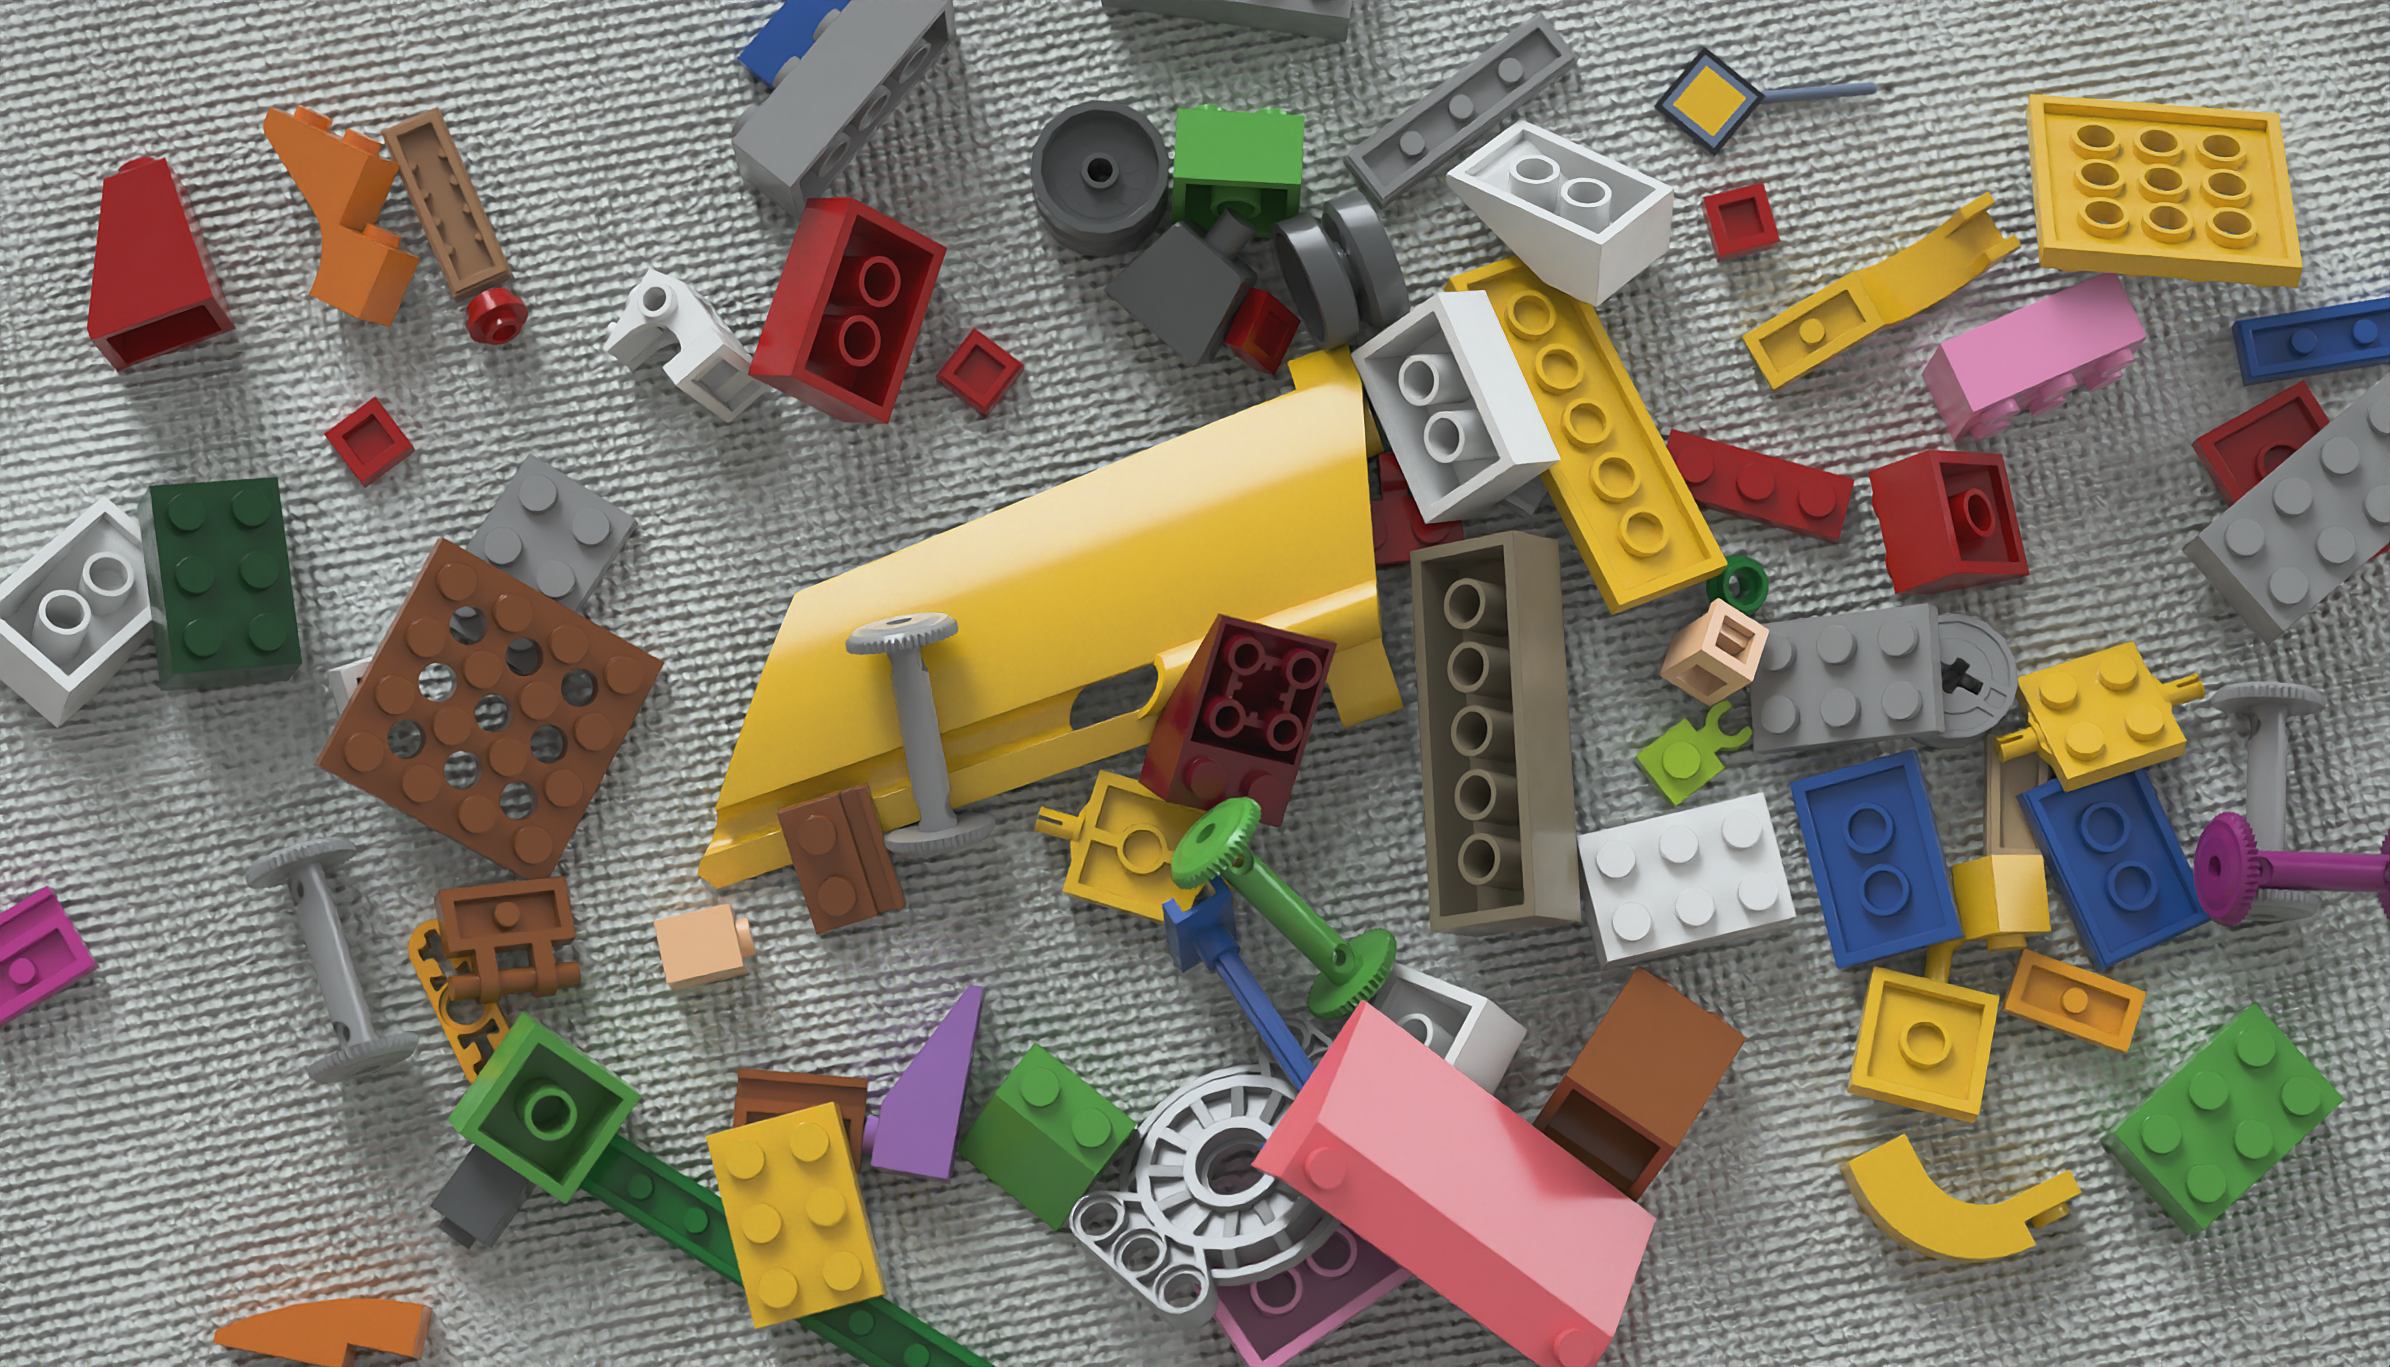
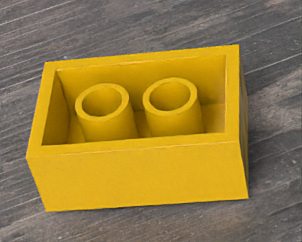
(796, 1215)

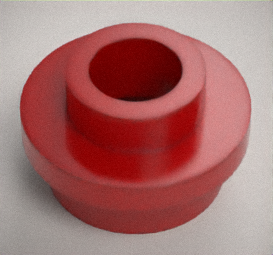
(495, 316)

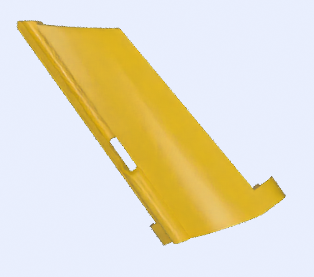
(1064, 593)

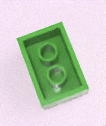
(2221, 1119)

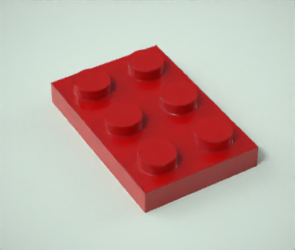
(2260, 440)

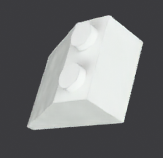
(1566, 210)
(75, 613)

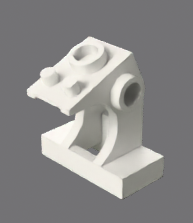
(669, 313)

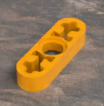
(432, 971)

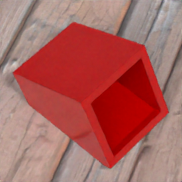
(151, 269)

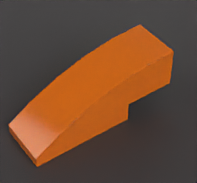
(331, 1330)

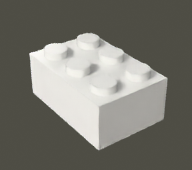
(1455, 406)
(1683, 881)

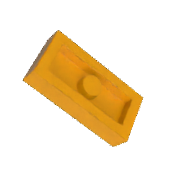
(2073, 1001)

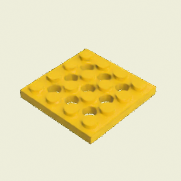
(2133, 244)

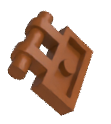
(507, 919)

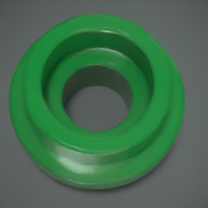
(1752, 584)

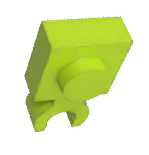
(1686, 759)

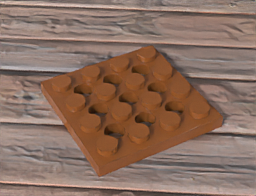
(391, 693)

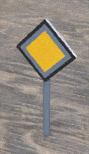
(1714, 100)

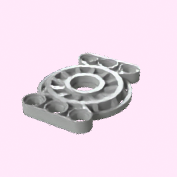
(1169, 1197)

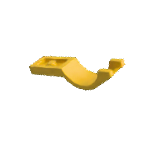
(1879, 295)

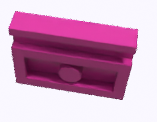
(38, 954)

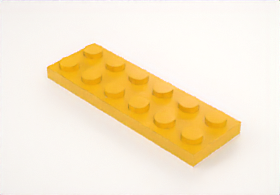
(1614, 472)

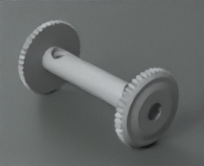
(2268, 708)
(939, 827)
(303, 871)

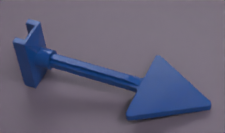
(1210, 937)

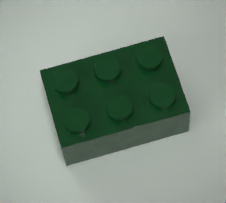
(219, 583)

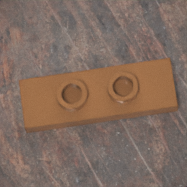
(447, 204)

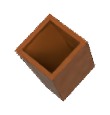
(1639, 1082)

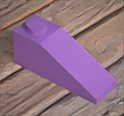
(926, 1105)

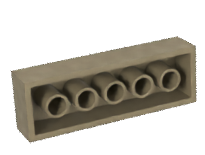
(1495, 735)

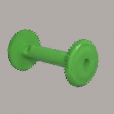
(1344, 979)

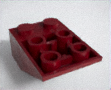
(1239, 718)

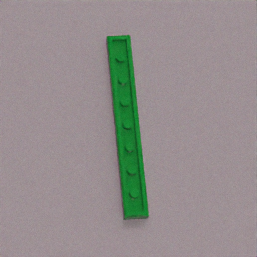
(697, 1225)

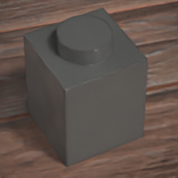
(481, 1199)

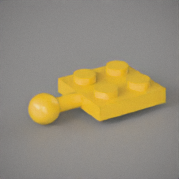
(1924, 1039)

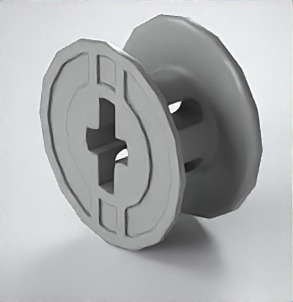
(1985, 682)

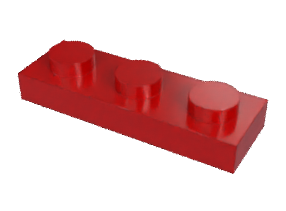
(1762, 487)

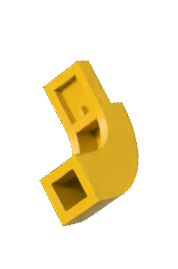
(1926, 1220)

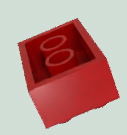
(847, 310)

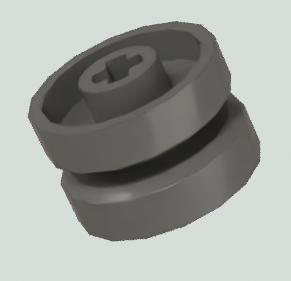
(1065, 169)
(1340, 270)

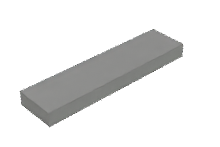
(1460, 110)

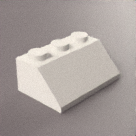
(1452, 1023)

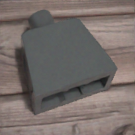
(1190, 285)

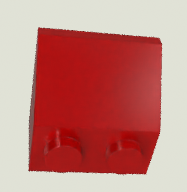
(1947, 522)

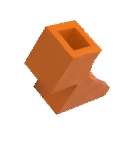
(346, 188)

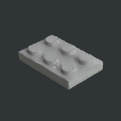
(549, 538)
(1848, 680)

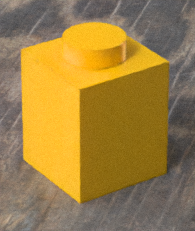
(2002, 900)

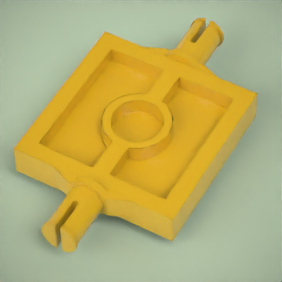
(2099, 717)
(1124, 848)

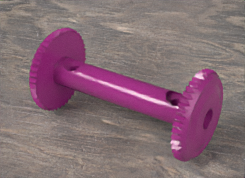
(2233, 868)

